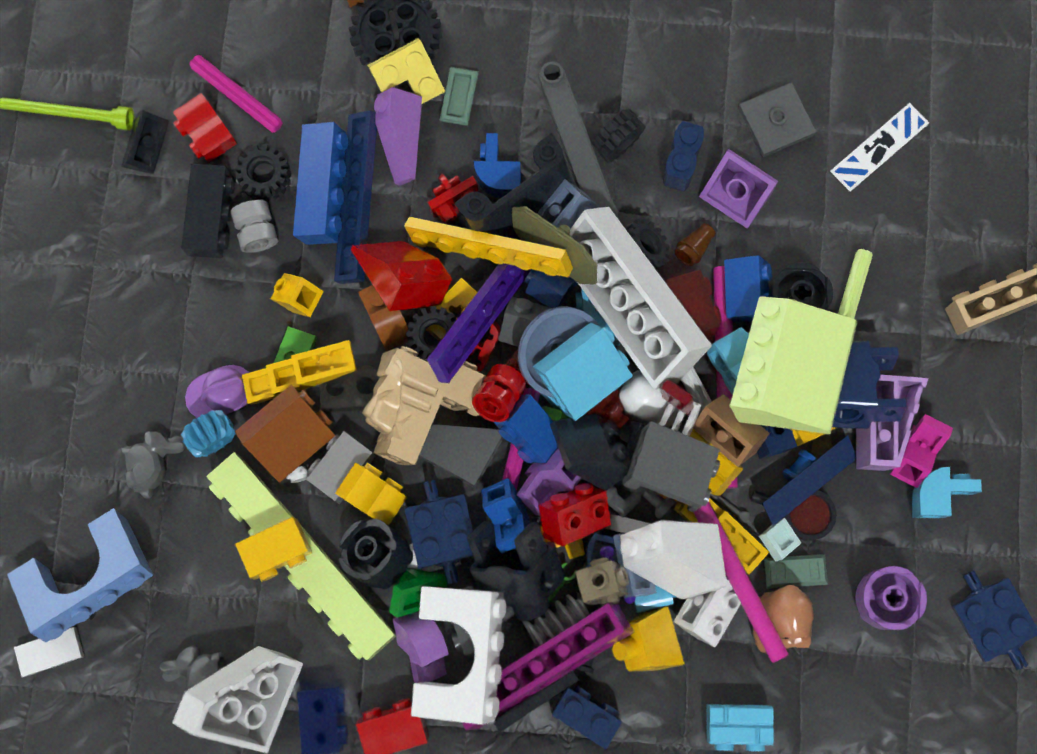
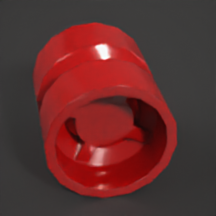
(499, 393)

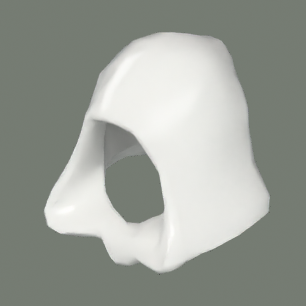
(643, 402)

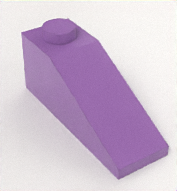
(398, 129)

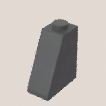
(461, 450)

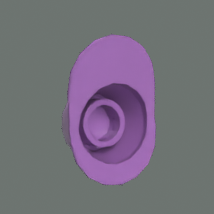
(217, 390)

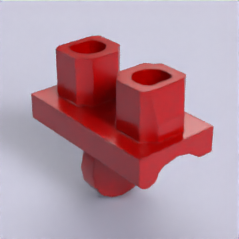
(449, 193)

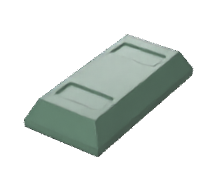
(459, 96)
(796, 570)

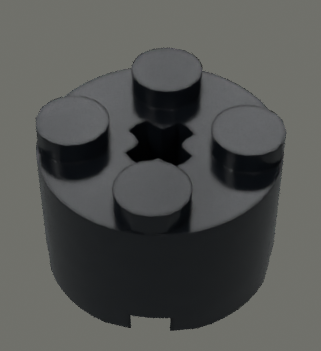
(806, 280)
(374, 553)

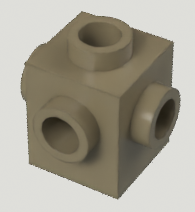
(602, 582)

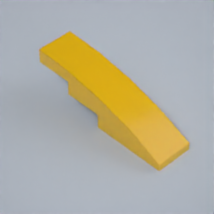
(301, 371)
(744, 544)

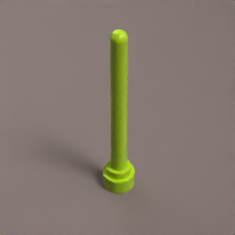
(121, 117)

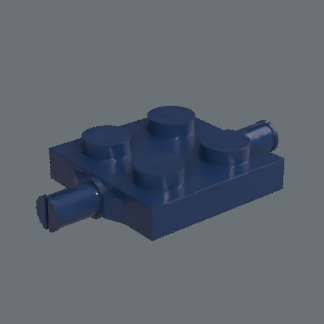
(440, 531)
(995, 619)

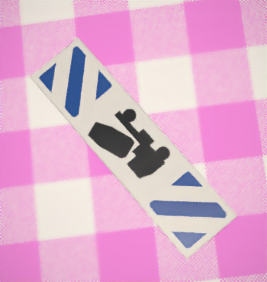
(879, 147)

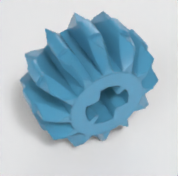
(208, 433)

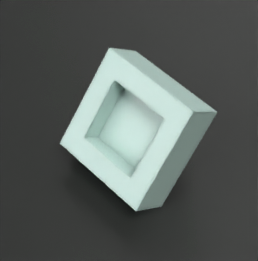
(780, 540)

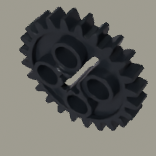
(369, 38)

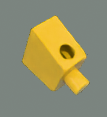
(652, 643)

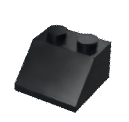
(592, 449)

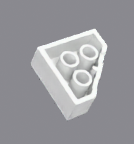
(241, 700)

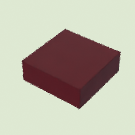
(677, 397)

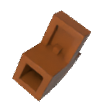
(388, 324)

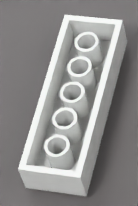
(637, 301)

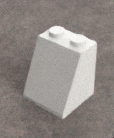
(676, 556)

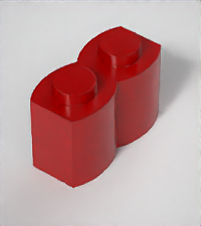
(204, 128)

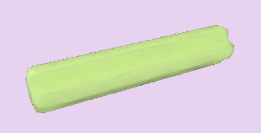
(855, 283)

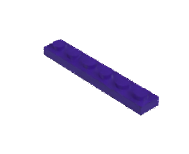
(475, 321)

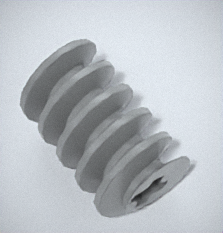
(557, 622)

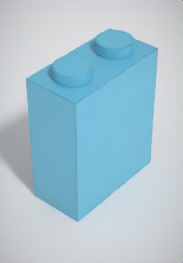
(584, 370)

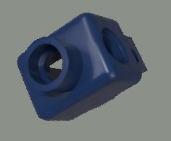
(858, 394)

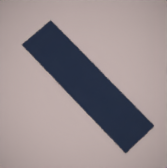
(809, 480)

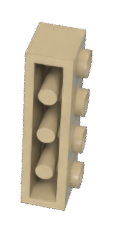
(993, 300)

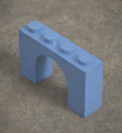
(119, 570)

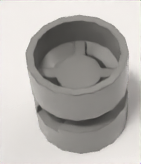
(253, 222)

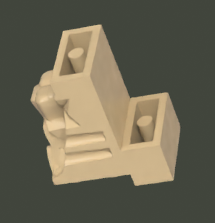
(409, 399)

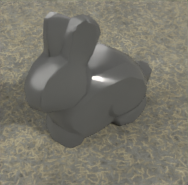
(146, 462)
(193, 666)

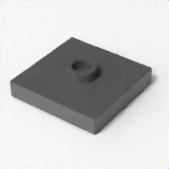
(777, 119)

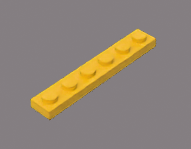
(489, 246)

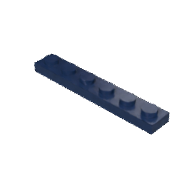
(357, 195)

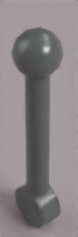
(743, 517)

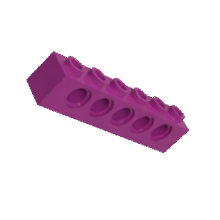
(559, 657)

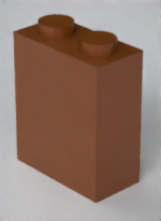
(286, 432)

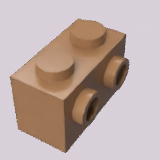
(721, 429)

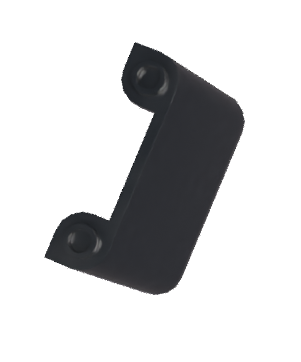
(479, 214)

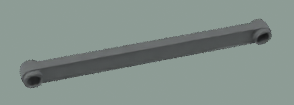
(574, 135)

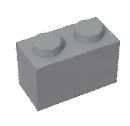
(336, 464)

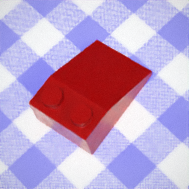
(403, 274)

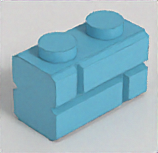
(739, 725)

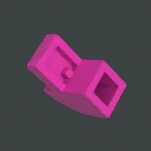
(921, 450)

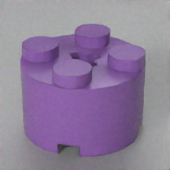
(899, 583)

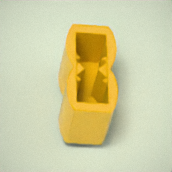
(372, 494)

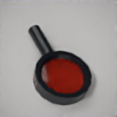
(810, 519)

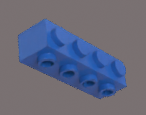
(320, 183)

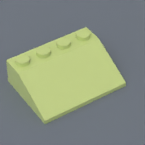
(793, 366)

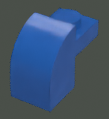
(496, 176)
(505, 512)

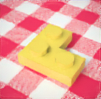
(408, 64)

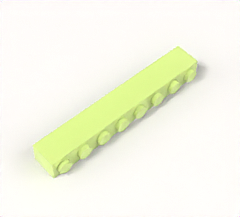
(319, 575)

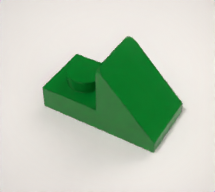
(407, 592)

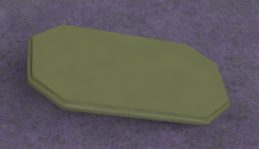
(535, 229)

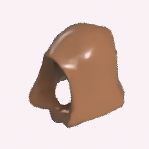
(791, 616)

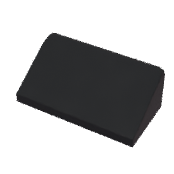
(145, 142)

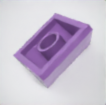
(738, 188)

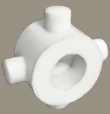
(298, 475)

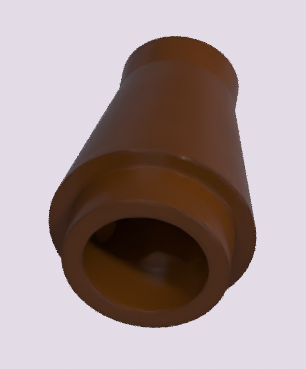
(692, 247)

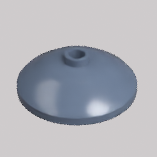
(541, 334)

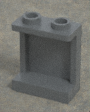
(673, 465)

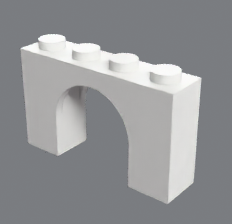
(474, 697)

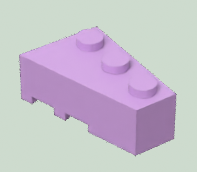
(885, 442)

